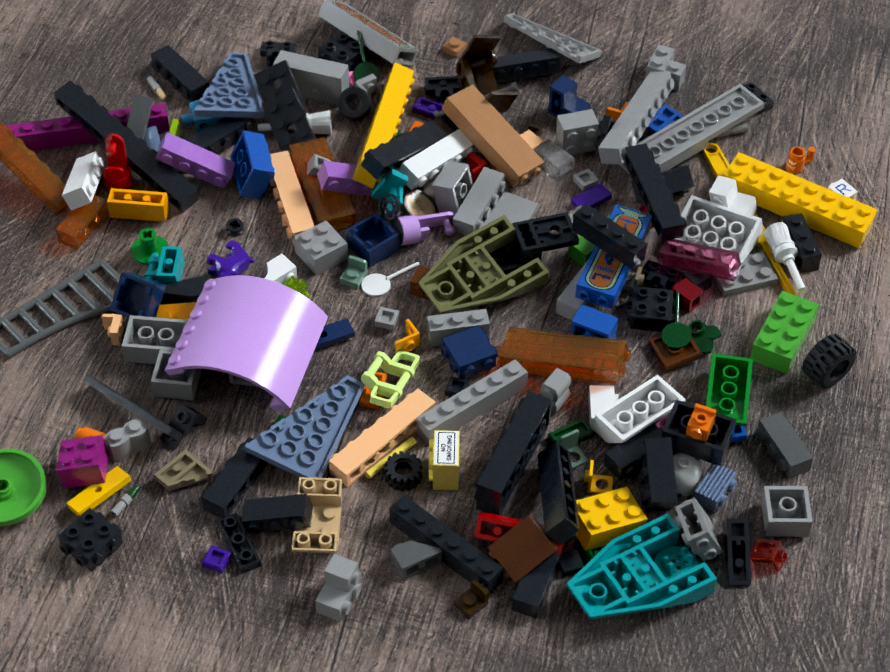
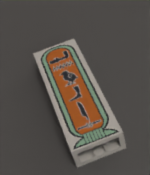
(372, 34)

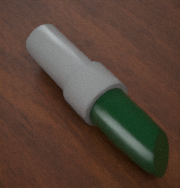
(125, 500)

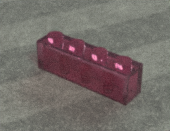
(700, 259)

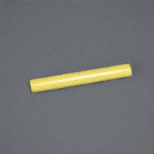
(381, 464)

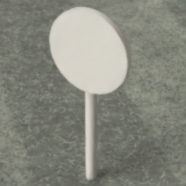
(379, 284)

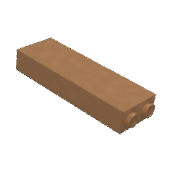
(493, 135)

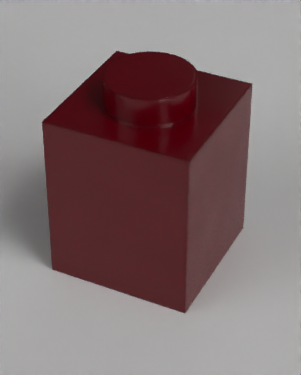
(690, 295)

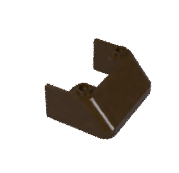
(476, 69)

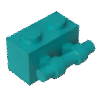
(169, 265)

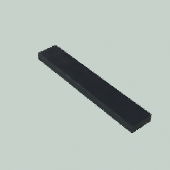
(128, 404)

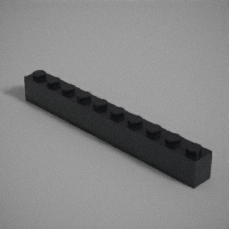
(139, 156)

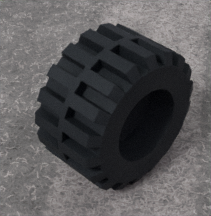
(829, 361)

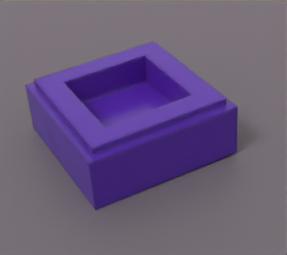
(216, 559)

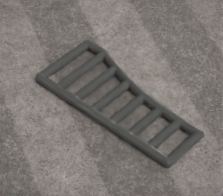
(54, 292)

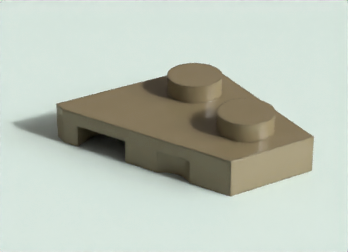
(183, 471)

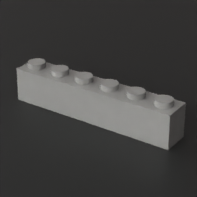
(473, 401)

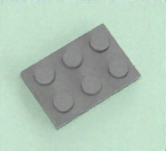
(754, 274)

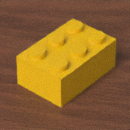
(607, 517)

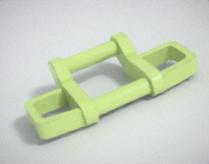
(391, 367)

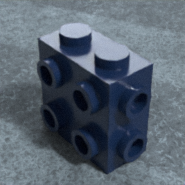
(469, 352)

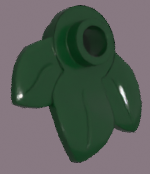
(704, 337)

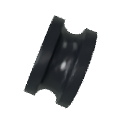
(234, 222)

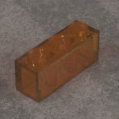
(82, 223)

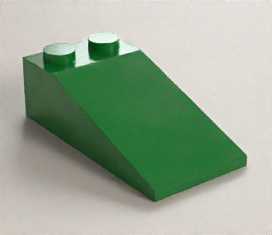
(729, 386)

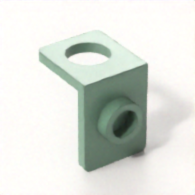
(570, 442)

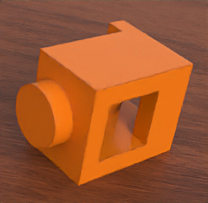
(701, 422)

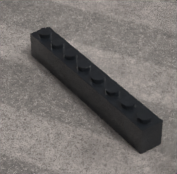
(400, 149)

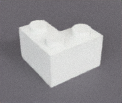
(725, 193)

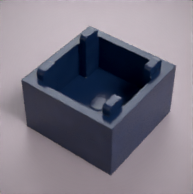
(373, 239)
(137, 295)

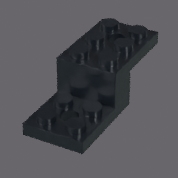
(284, 105)
(533, 238)

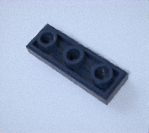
(335, 333)

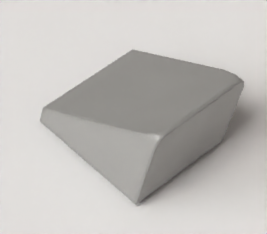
(314, 164)

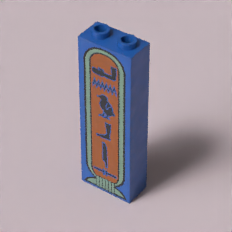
(605, 275)

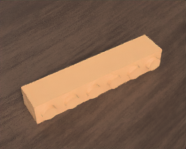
(289, 196)
(380, 438)

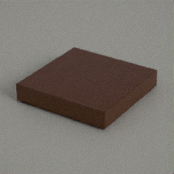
(674, 358)

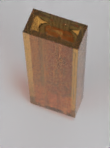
(323, 204)
(578, 355)

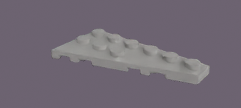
(552, 39)

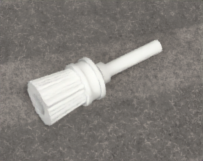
(319, 122)
(784, 250)

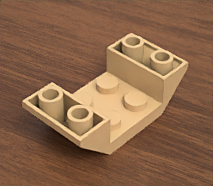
(326, 516)

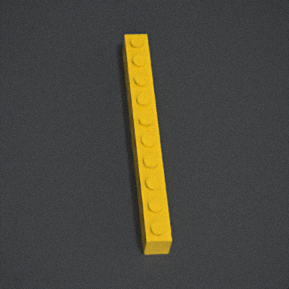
(386, 118)

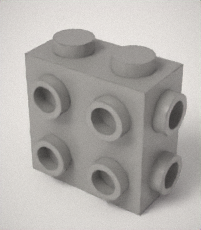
(698, 530)

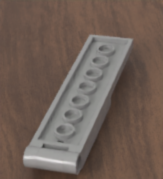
(697, 128)

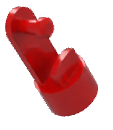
(117, 173)

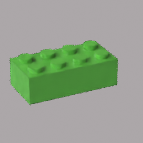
(784, 332)

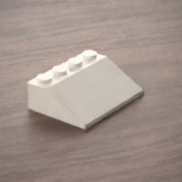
(720, 227)

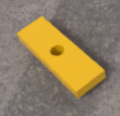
(98, 493)

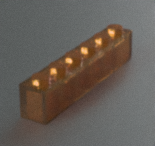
(31, 171)

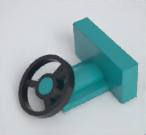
(390, 192)

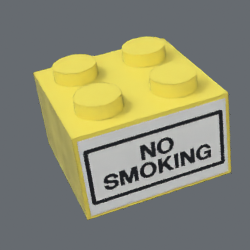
(444, 460)

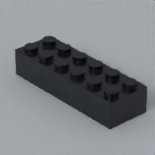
(512, 453)

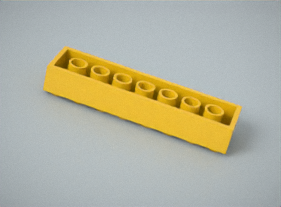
(790, 195)

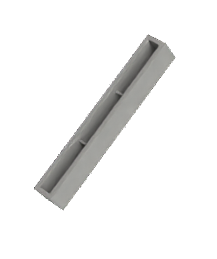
(636, 116)

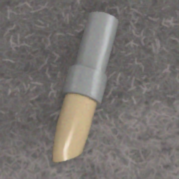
(156, 87)

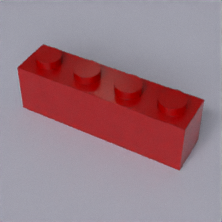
(494, 526)

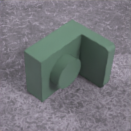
(354, 273)

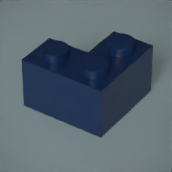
(564, 99)

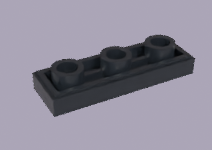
(239, 543)

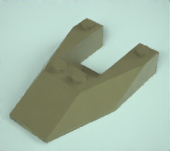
(471, 277)

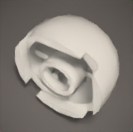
(687, 473)

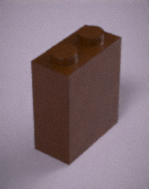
(522, 548)

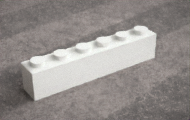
(430, 161)

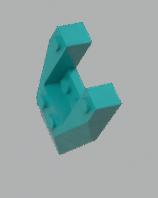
(627, 579)

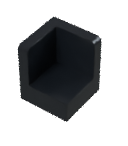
(702, 282)

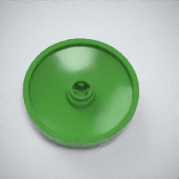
(21, 486)

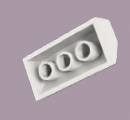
(636, 410)

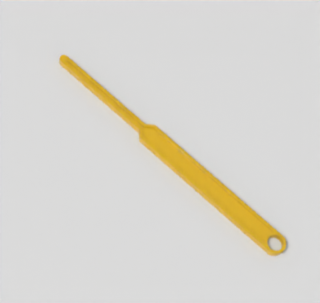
(719, 166)

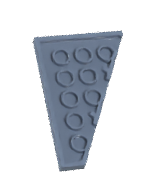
(232, 91)
(310, 434)

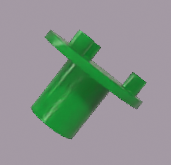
(146, 245)

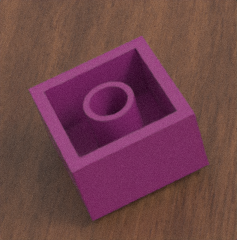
(82, 461)

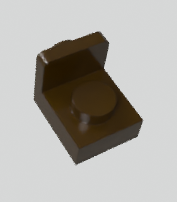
(473, 599)

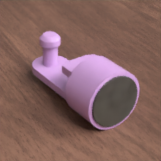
(414, 228)

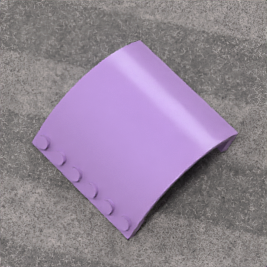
(253, 333)

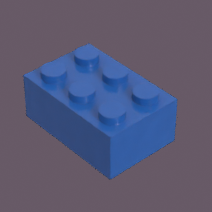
(252, 164)

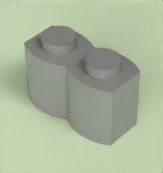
(557, 389)
(126, 440)

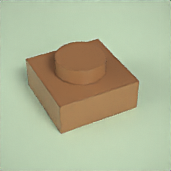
(454, 47)

